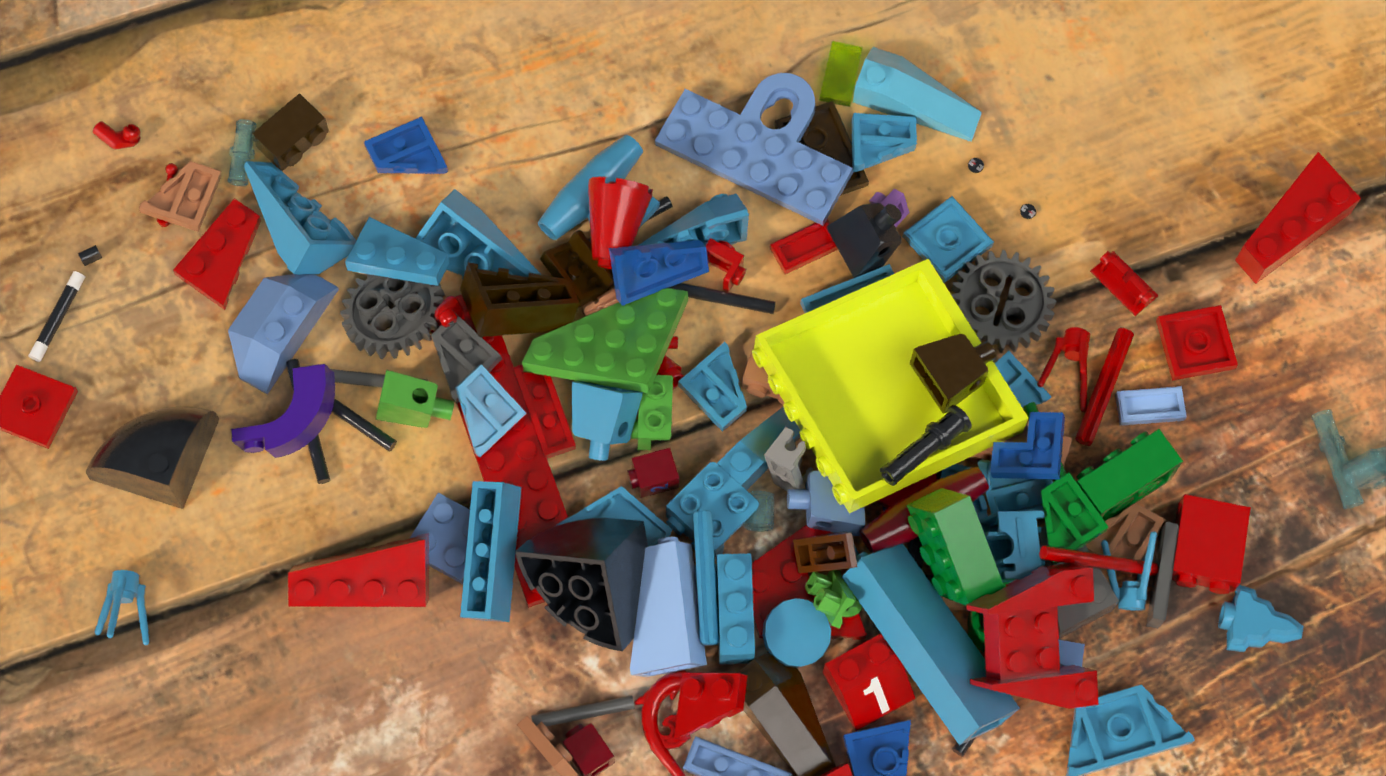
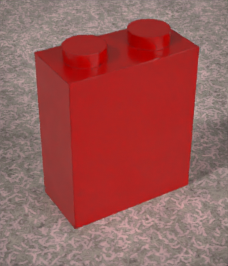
(1210, 543)

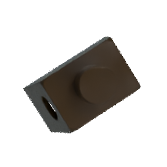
(952, 368)

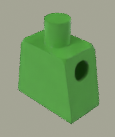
(411, 401)

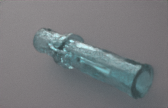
(1336, 456)

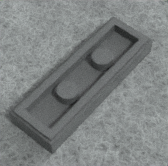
(1162, 581)

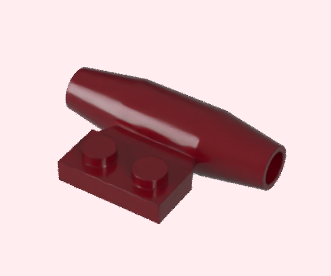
(892, 525)

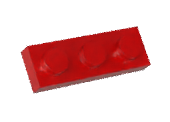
(545, 412)

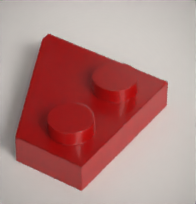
(707, 700)

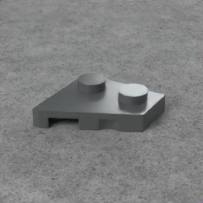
(461, 352)

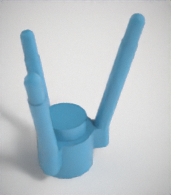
(123, 589)
(1133, 593)

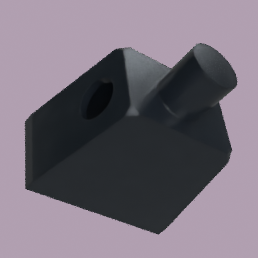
(866, 236)

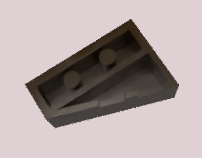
(515, 303)

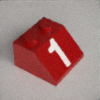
(869, 682)

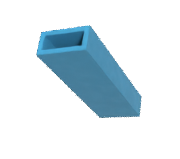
(928, 641)

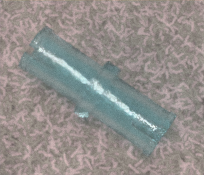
(241, 152)

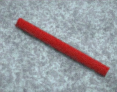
(1095, 560)

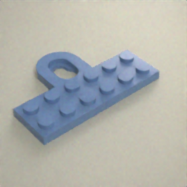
(754, 155)

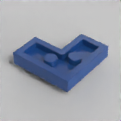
(1038, 456)

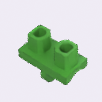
(832, 596)

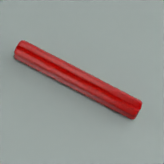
(1104, 386)

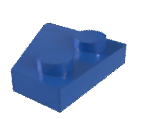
(406, 150)

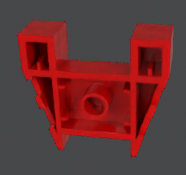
(1024, 637)

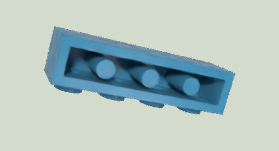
(490, 551)

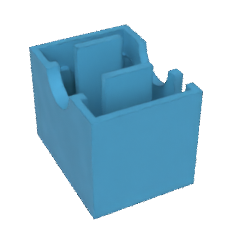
(1014, 542)

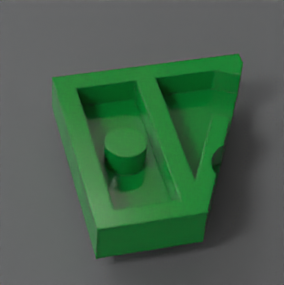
(1070, 515)

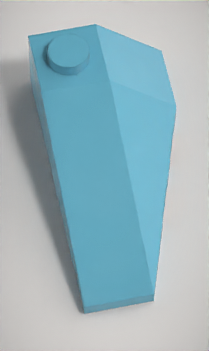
(902, 89)

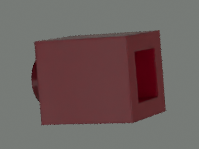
(653, 473)
(588, 750)

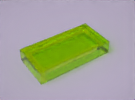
(841, 73)

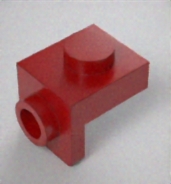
(727, 259)

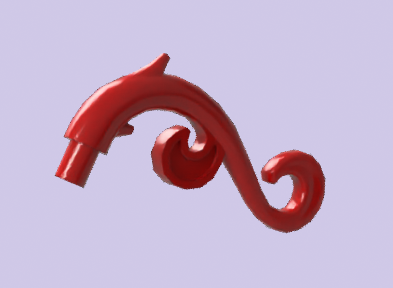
(651, 702)

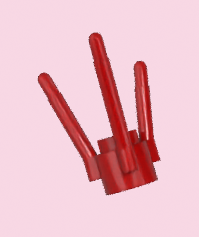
(1075, 348)

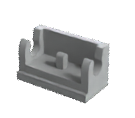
(785, 460)

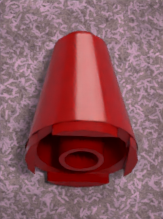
(615, 215)

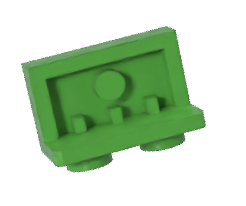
(654, 413)

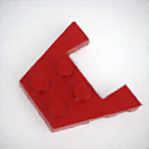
(777, 580)

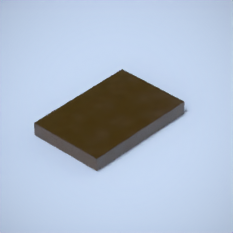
(828, 136)

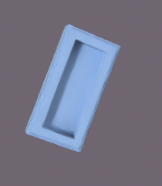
(1150, 405)

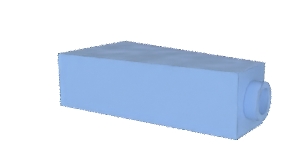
(667, 612)

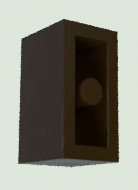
(291, 132)

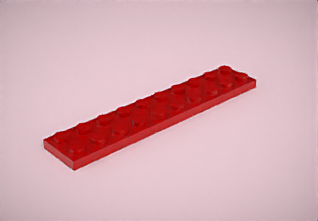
(519, 462)

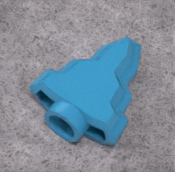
(1254, 622)

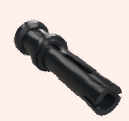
(936, 436)

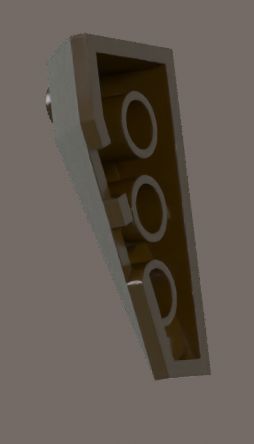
(785, 715)

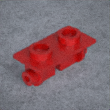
(1124, 283)

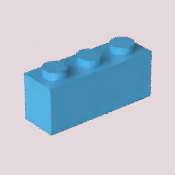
(735, 608)

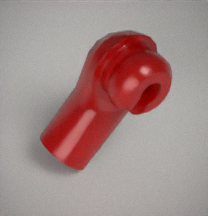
(117, 139)
(448, 311)

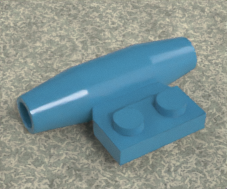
(572, 201)

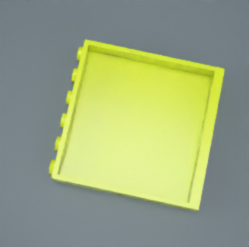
(857, 395)

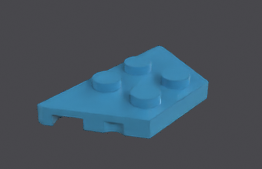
(1121, 730)

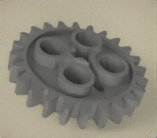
(392, 310)
(1030, 310)

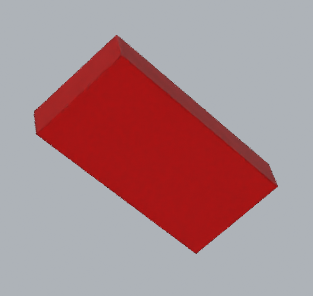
(803, 247)

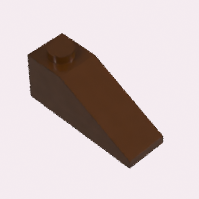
(825, 552)

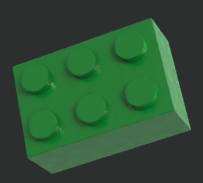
(1130, 474)
(954, 546)

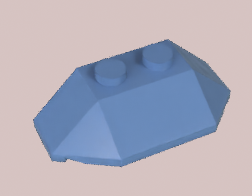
(276, 325)

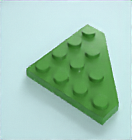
(612, 346)

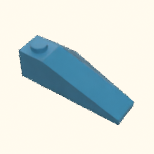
(719, 219)
(299, 230)
(471, 237)

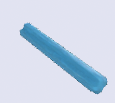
(706, 578)

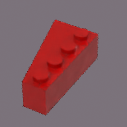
(1302, 215)
(368, 577)

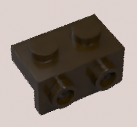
(575, 262)

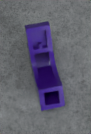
(301, 422)

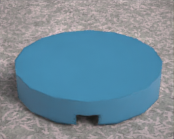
(796, 633)

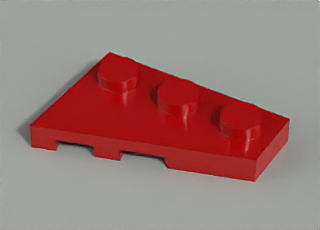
(217, 256)

